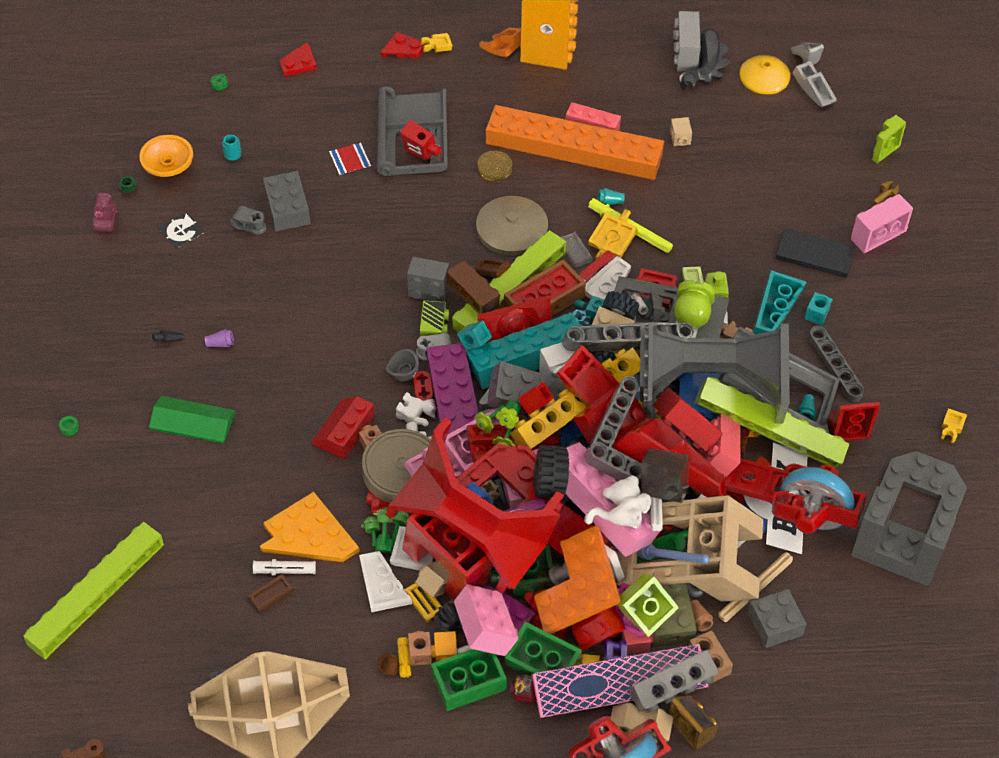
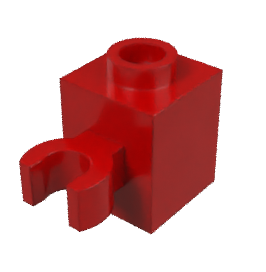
(535, 398)

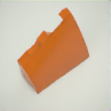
(504, 42)

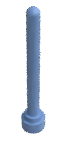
(650, 551)

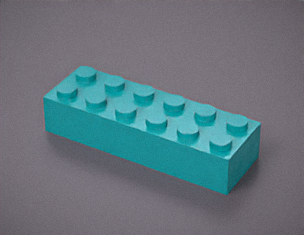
(518, 348)

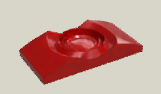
(516, 317)
(586, 376)

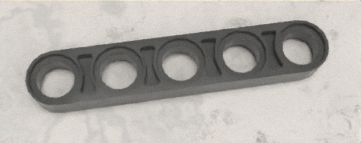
(837, 371)

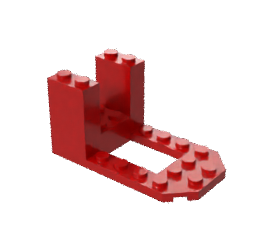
(454, 551)

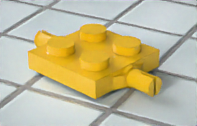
(613, 234)

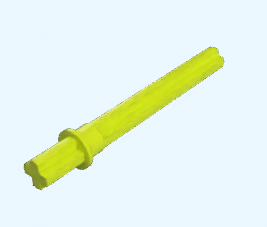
(642, 232)

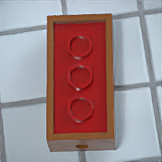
(557, 282)

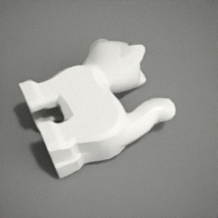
(414, 408)

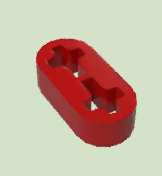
(427, 388)

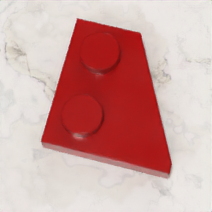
(403, 47)
(298, 61)

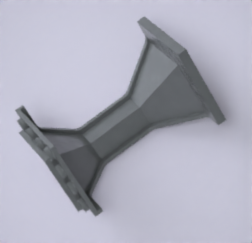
(756, 359)

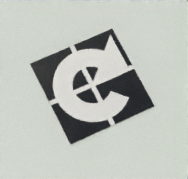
(181, 230)

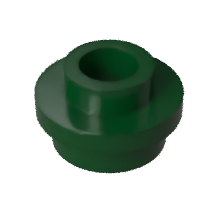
(127, 184)

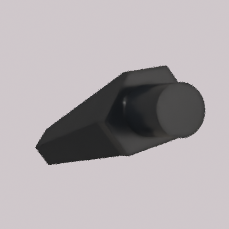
(165, 336)

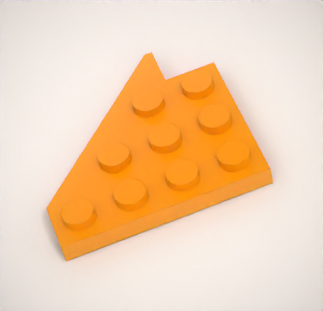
(308, 532)

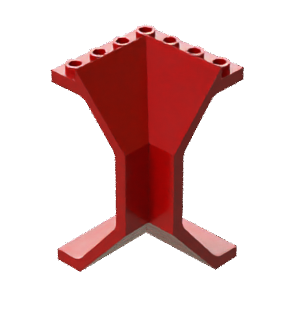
(507, 538)

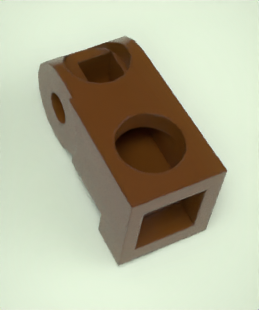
(92, 749)

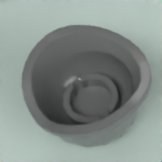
(403, 365)

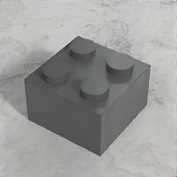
(427, 279)
(777, 618)

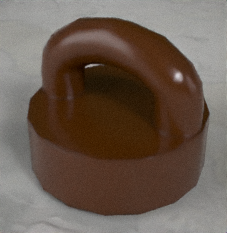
(388, 664)

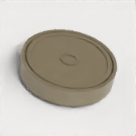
(384, 461)

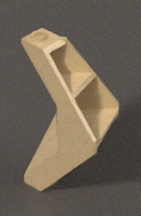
(269, 704)

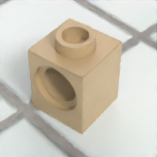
(681, 131)

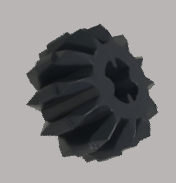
(448, 618)

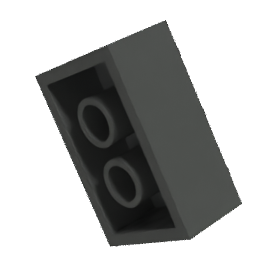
(286, 201)

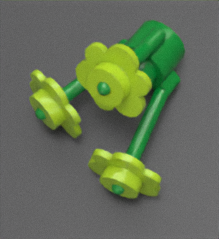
(507, 416)

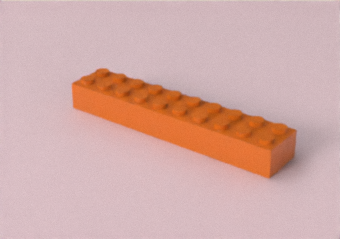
(574, 142)

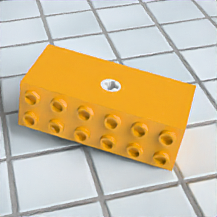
(548, 32)

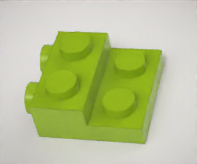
(889, 138)

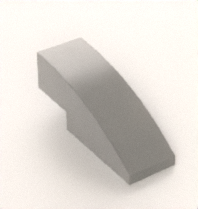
(814, 84)

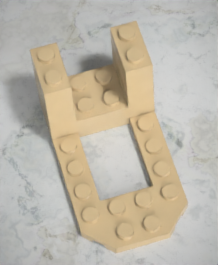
(714, 531)

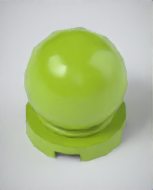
(694, 303)

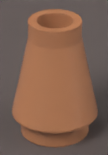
(702, 617)

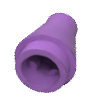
(220, 339)

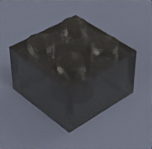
(665, 475)

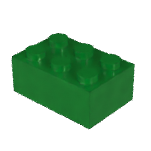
(540, 652)
(468, 678)

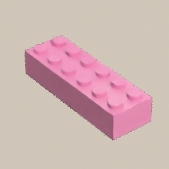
(586, 490)

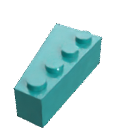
(777, 301)

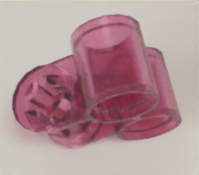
(104, 213)

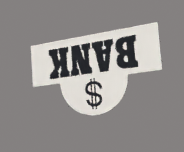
(780, 532)

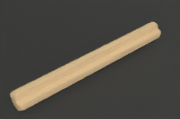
(765, 578)

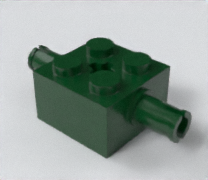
(536, 577)

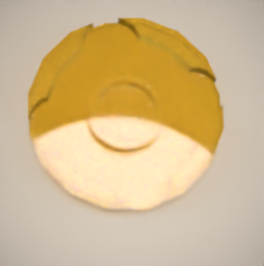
(494, 165)

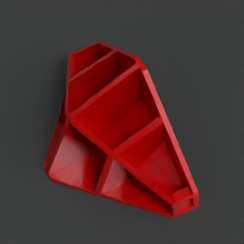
(658, 435)

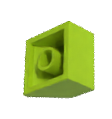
(646, 604)

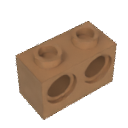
(720, 658)

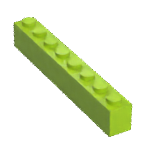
(534, 261)
(761, 418)
(93, 590)

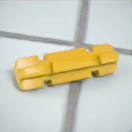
(404, 657)

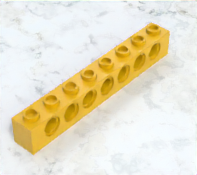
(525, 435)

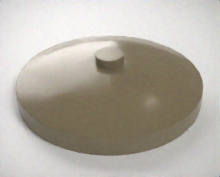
(511, 225)

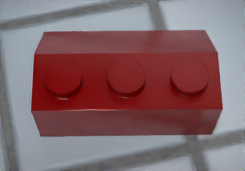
(343, 426)

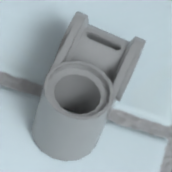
(431, 341)

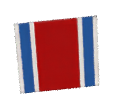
(350, 158)

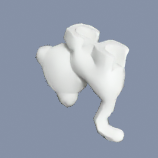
(629, 500)

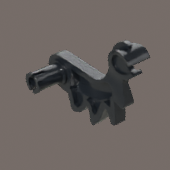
(712, 60)

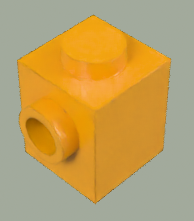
(444, 645)

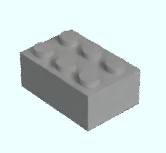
(687, 41)

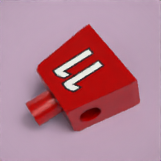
(419, 141)

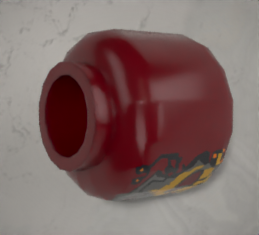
(523, 689)

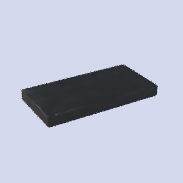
(815, 252)

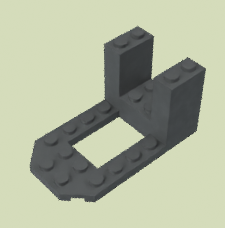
(898, 546)

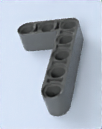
(610, 431)

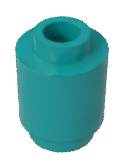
(231, 147)

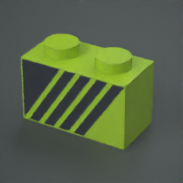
(433, 318)

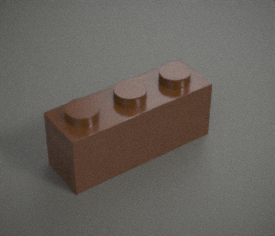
(473, 288)

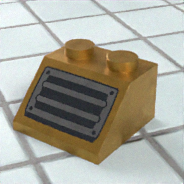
(692, 721)

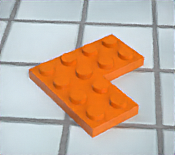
(589, 586)

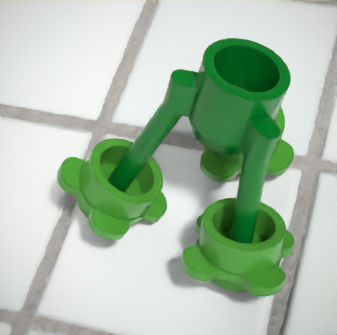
(372, 525)

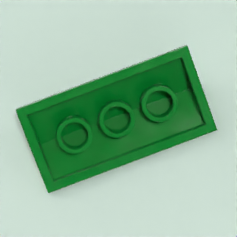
(191, 419)

